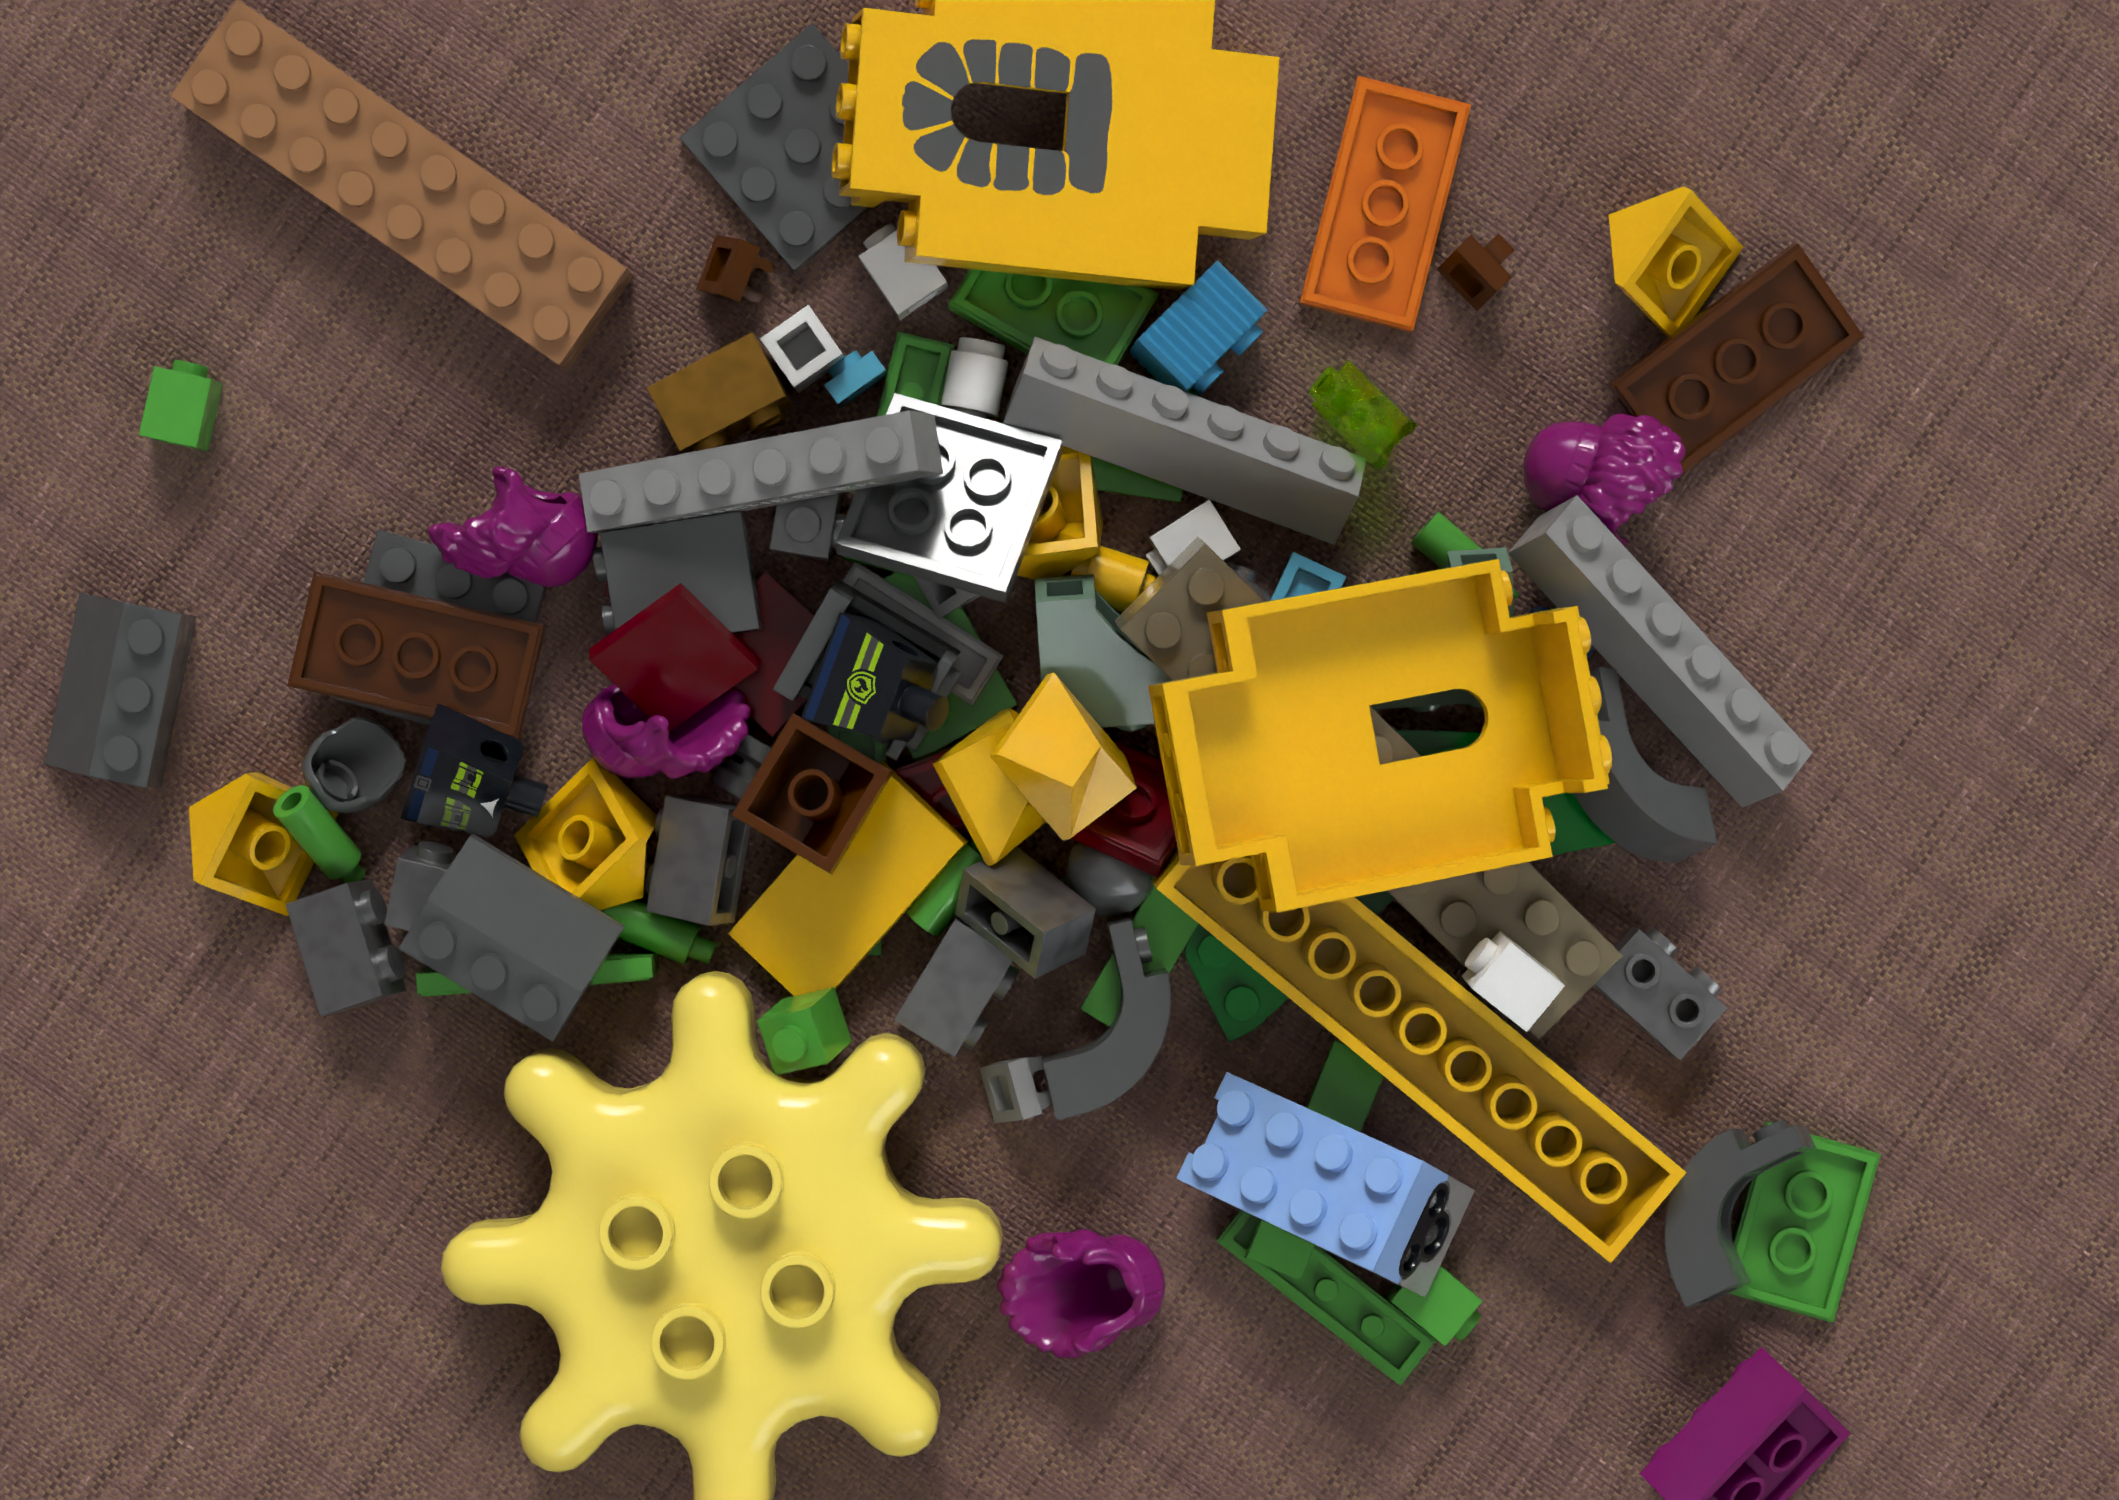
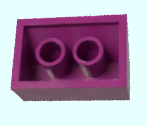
(1749, 1440)

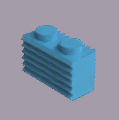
(1200, 331)

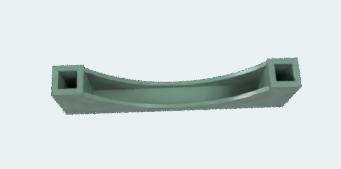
(1113, 674)

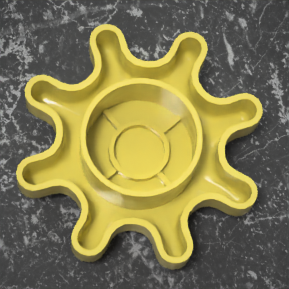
(722, 1249)

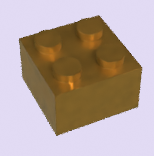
(721, 397)

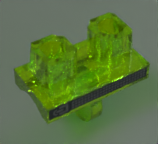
(1361, 412)

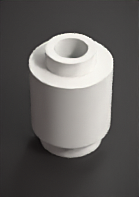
(975, 378)

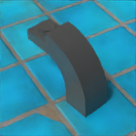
(1640, 806)
(1119, 1058)
(1702, 1204)

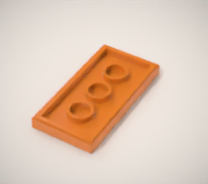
(1385, 204)

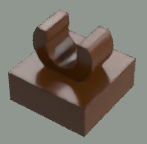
(730, 268)
(1477, 269)

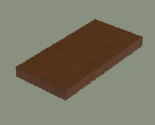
(1740, 355)
(415, 653)

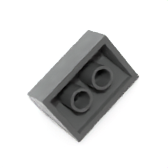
(120, 691)
(512, 937)

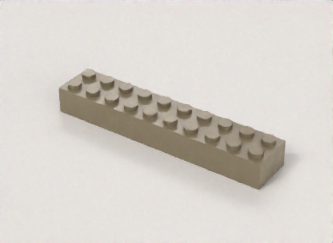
(1459, 911)

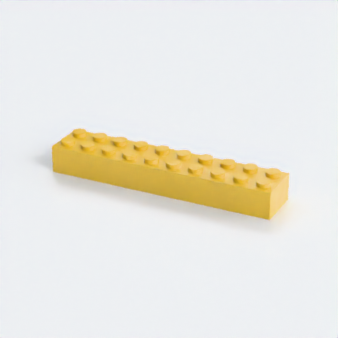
(1440, 1050)

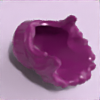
(1608, 466)
(523, 533)
(640, 746)
(1080, 1290)

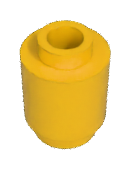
(1116, 576)

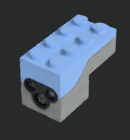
(1328, 1184)

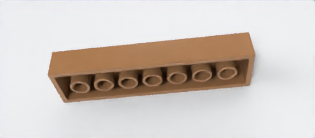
(402, 185)

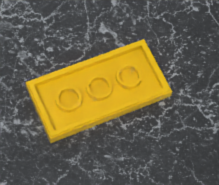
(819, 925)

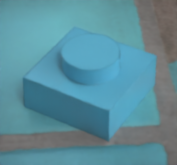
(854, 376)
(1305, 577)

